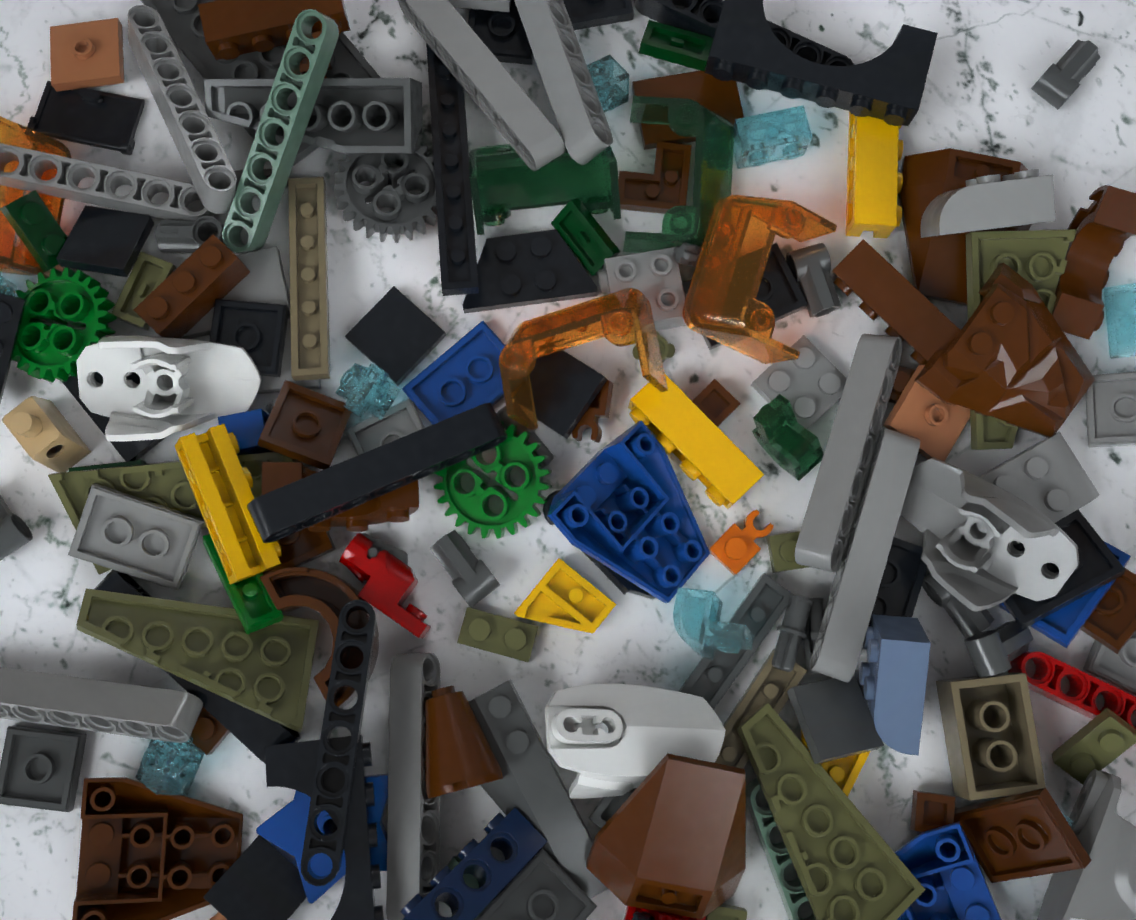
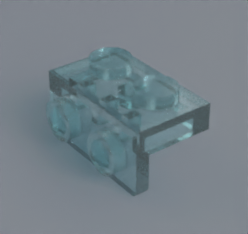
(1121, 320)

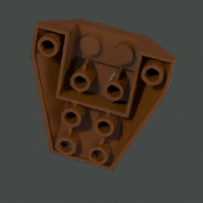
(940, 261)
(676, 839)
(149, 851)

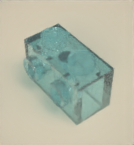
(771, 137)

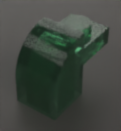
(785, 439)

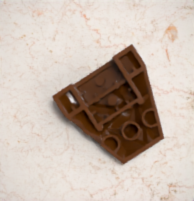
(1010, 360)

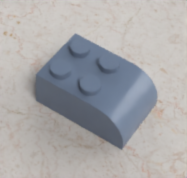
(896, 679)

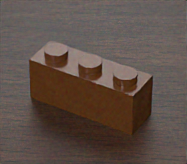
(192, 289)

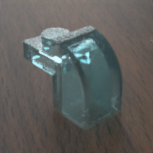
(698, 624)

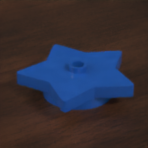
(289, 826)

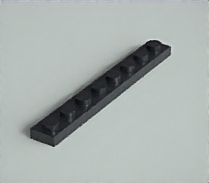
(452, 181)

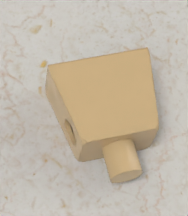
(40, 428)

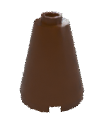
(455, 746)

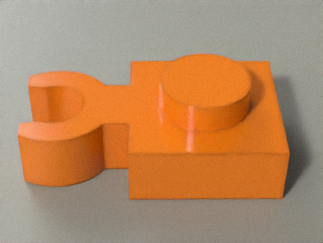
(737, 546)

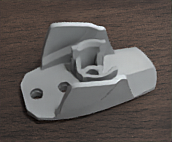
(971, 537)
(1109, 881)

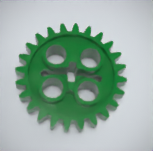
(60, 299)
(474, 505)

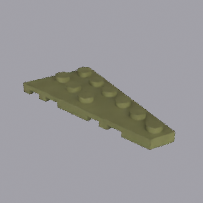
(1039, 260)
(155, 482)
(211, 649)
(832, 845)

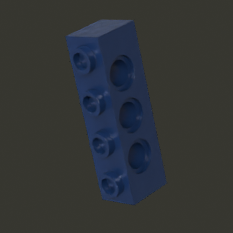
(519, 845)

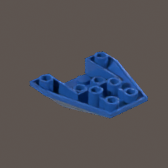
(632, 515)
(950, 874)

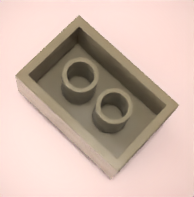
(990, 735)

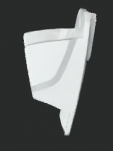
(178, 387)
(641, 727)

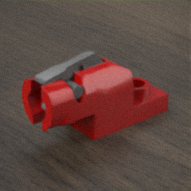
(387, 580)

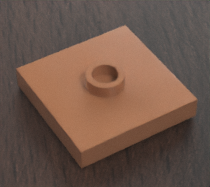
(86, 54)
(928, 419)

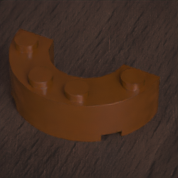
(1096, 242)
(391, 507)
(327, 595)

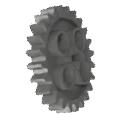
(388, 189)

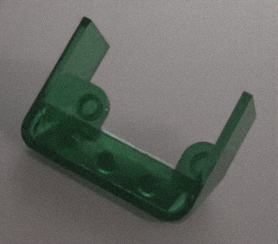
(711, 169)
(505, 183)

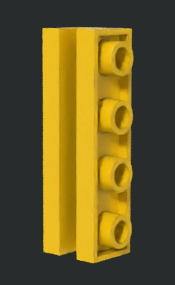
(873, 177)
(696, 442)
(223, 496)

